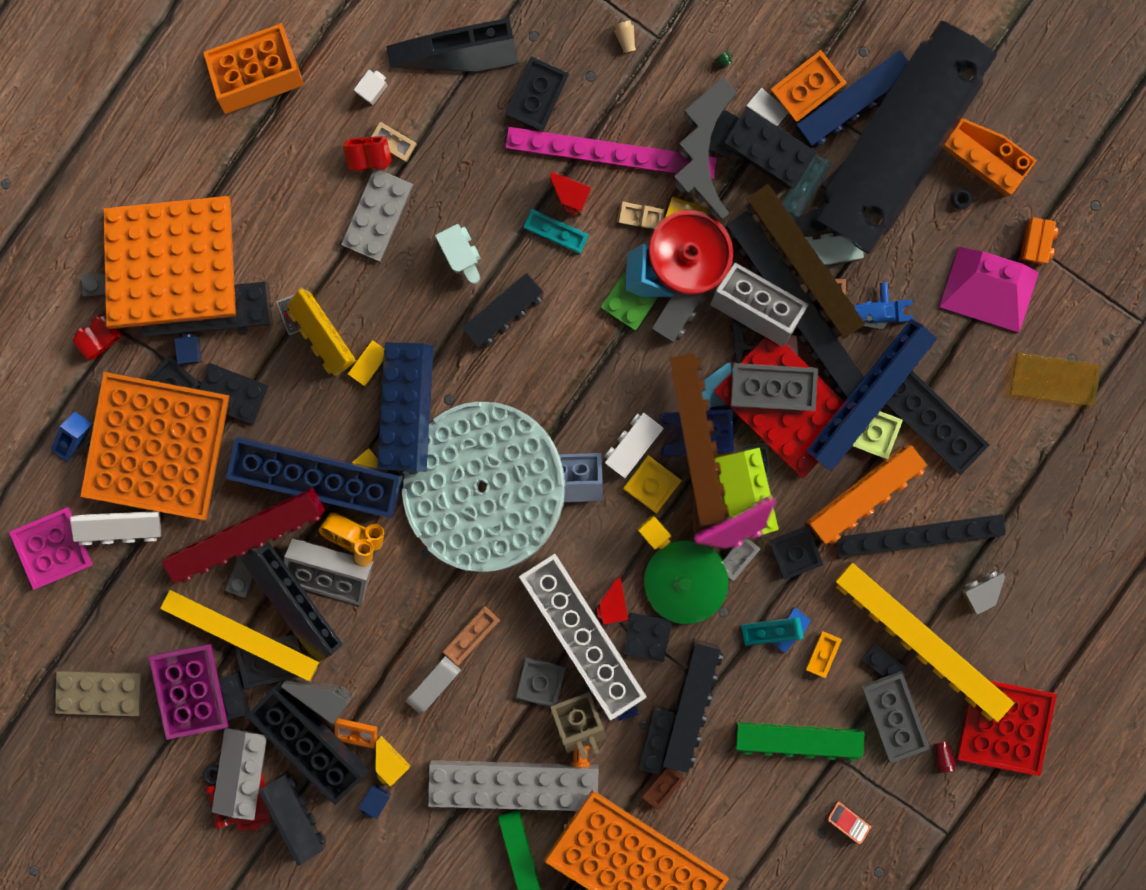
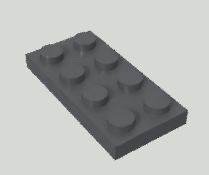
(774, 387)
(895, 717)

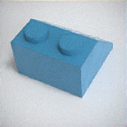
(640, 276)

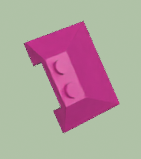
(989, 288)
(739, 527)

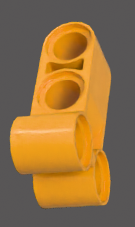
(353, 537)

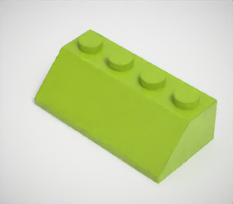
(744, 483)

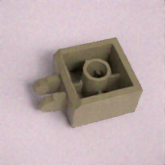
(580, 734)

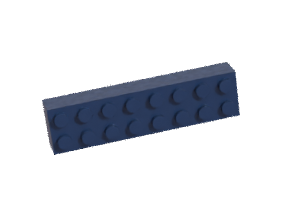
(297, 471)

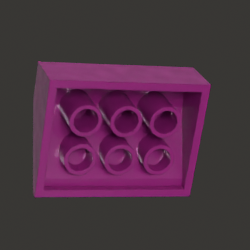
(188, 691)

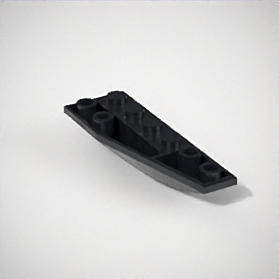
(458, 49)

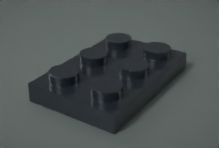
(537, 94)
(244, 393)
(258, 671)

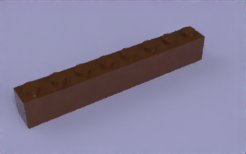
(697, 439)

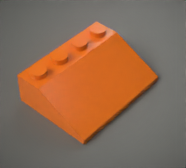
(253, 68)

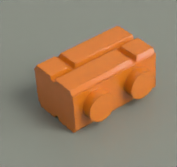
(1038, 241)

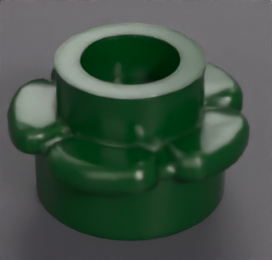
(723, 60)

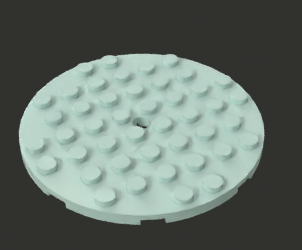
(521, 496)

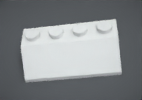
(116, 526)

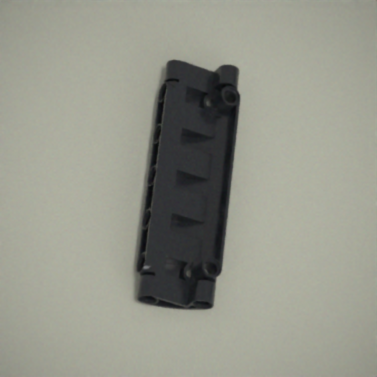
(905, 136)

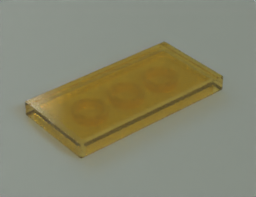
(1055, 379)

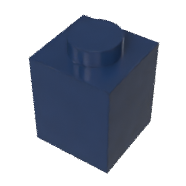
(188, 349)
(374, 801)

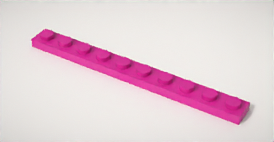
(599, 151)

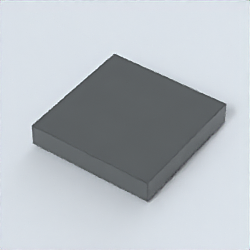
(540, 682)

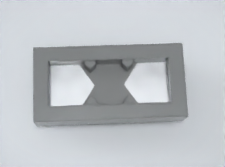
(740, 558)

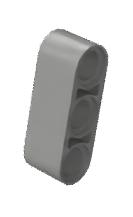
(433, 685)

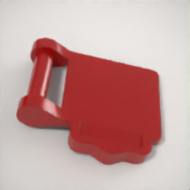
(261, 813)

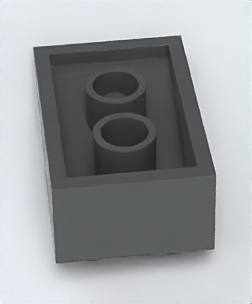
(323, 698)

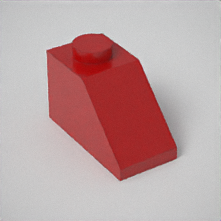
(613, 604)

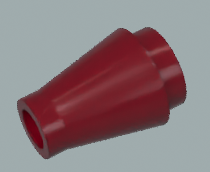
(944, 758)

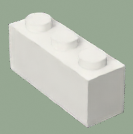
(633, 444)

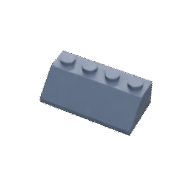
(582, 477)

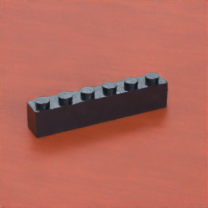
(292, 603)

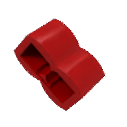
(367, 153)
(96, 338)

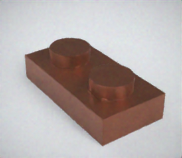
(663, 787)

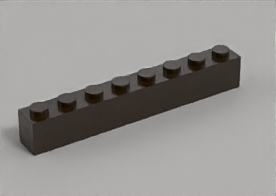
(805, 262)

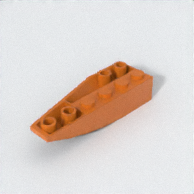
(989, 156)

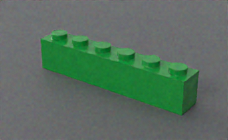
(799, 740)

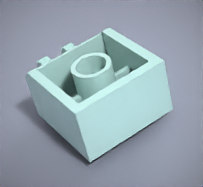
(459, 253)

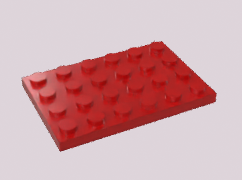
(784, 430)

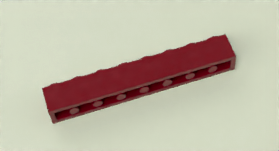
(243, 536)

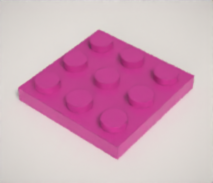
(49, 549)

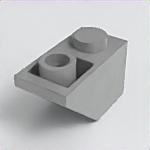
(985, 593)

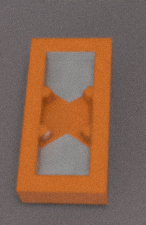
(356, 733)

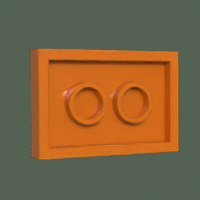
(808, 86)

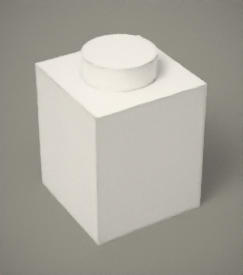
(371, 86)

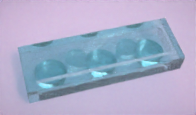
(800, 196)

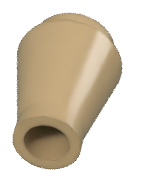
(625, 35)

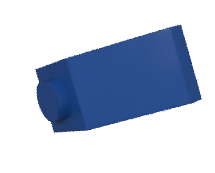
(71, 436)

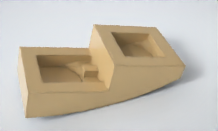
(639, 215)

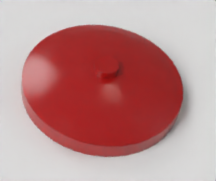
(690, 252)

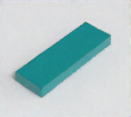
(556, 231)
(772, 631)

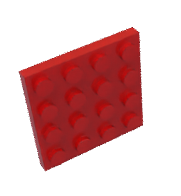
(1017, 739)

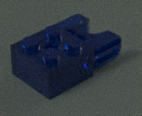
(721, 420)

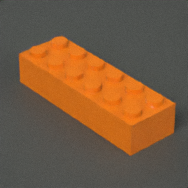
(867, 493)

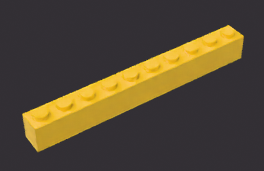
(923, 641)

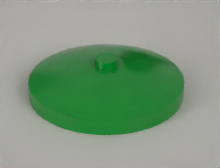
(686, 581)

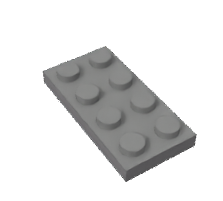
(377, 214)

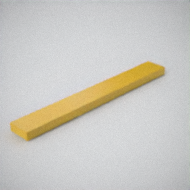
(240, 635)

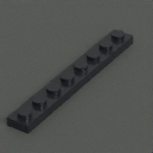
(920, 536)

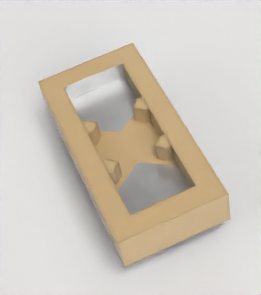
(398, 143)

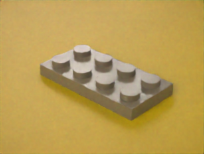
(98, 693)

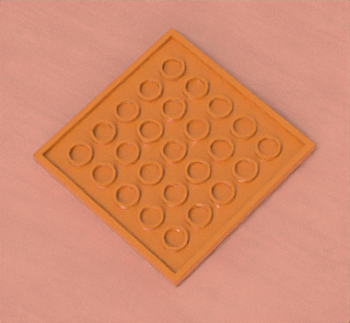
(169, 262)
(155, 446)

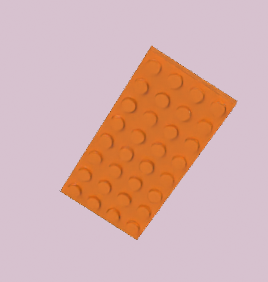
(619, 852)

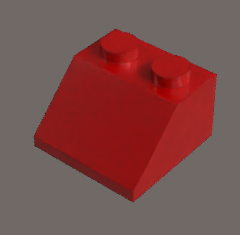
(570, 193)

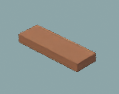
(471, 635)

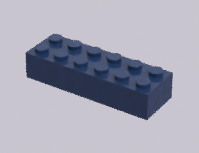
(405, 406)

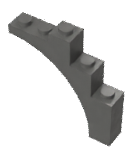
(696, 174)

